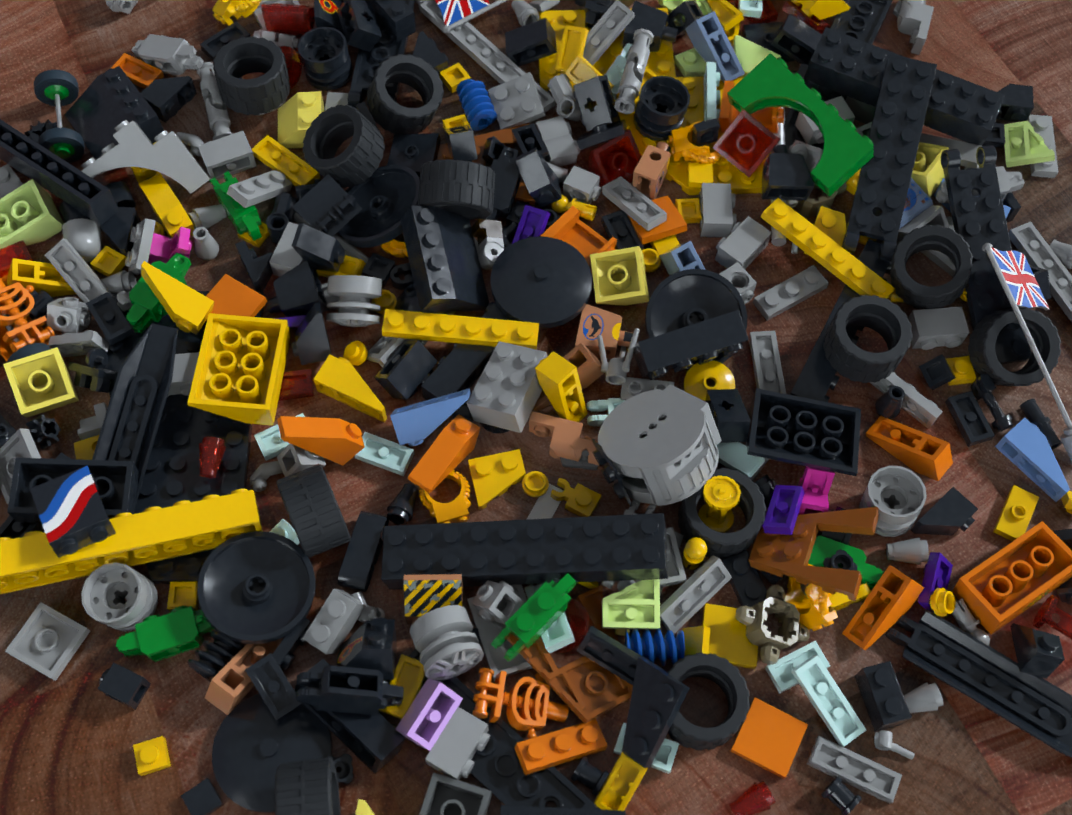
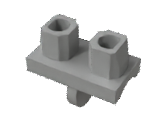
(811, 154)

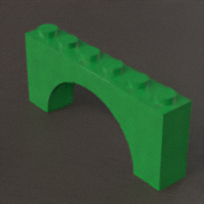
(773, 86)

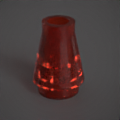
(211, 454)
(753, 800)

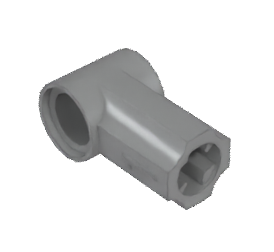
(564, 97)

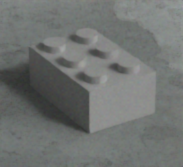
(507, 387)

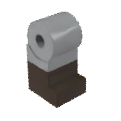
(489, 241)

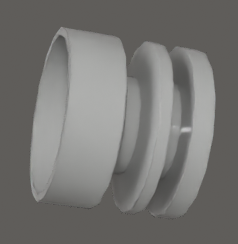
(354, 300)
(900, 491)
(105, 594)
(446, 642)

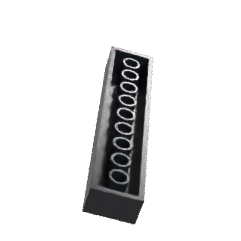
(529, 550)

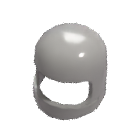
(84, 237)

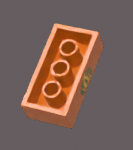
(1015, 577)

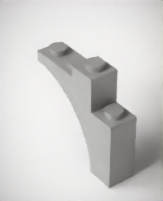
(136, 150)

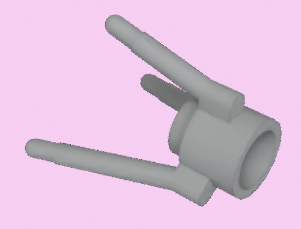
(617, 368)

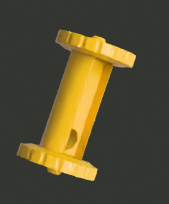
(720, 496)

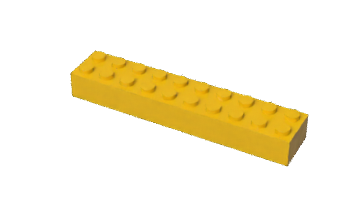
(138, 540)

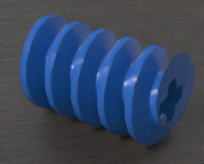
(476, 104)
(657, 646)

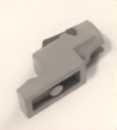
(914, 20)

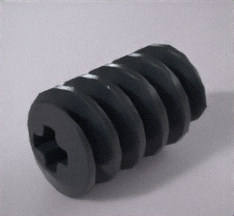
(214, 656)

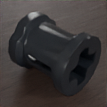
(589, 776)
(841, 796)

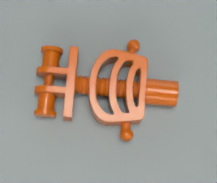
(10, 308)
(531, 712)

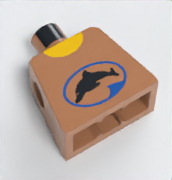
(652, 170)
(604, 323)

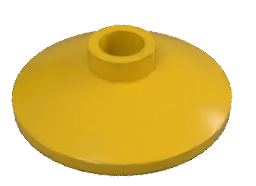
(698, 374)

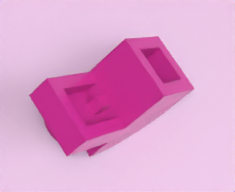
(164, 247)
(816, 487)

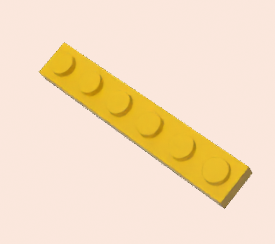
(825, 250)
(458, 329)

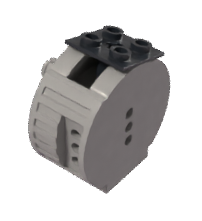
(658, 446)

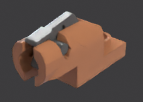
(565, 441)

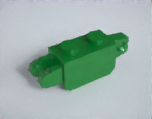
(241, 218)
(145, 303)
(826, 548)
(536, 615)
(166, 635)

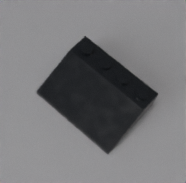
(106, 105)
(443, 260)
(804, 432)

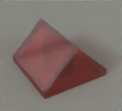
(288, 18)
(746, 143)
(615, 159)

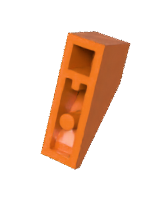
(323, 436)
(912, 447)
(445, 453)
(883, 607)

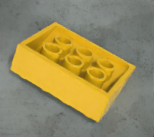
(241, 367)

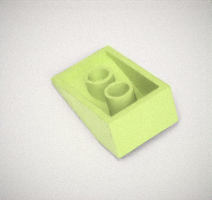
(28, 216)

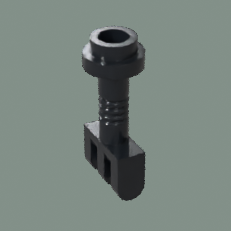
(982, 389)

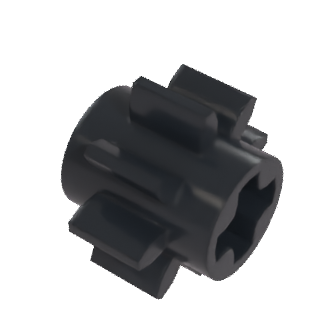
(40, 307)
(44, 431)

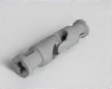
(634, 71)
(215, 107)

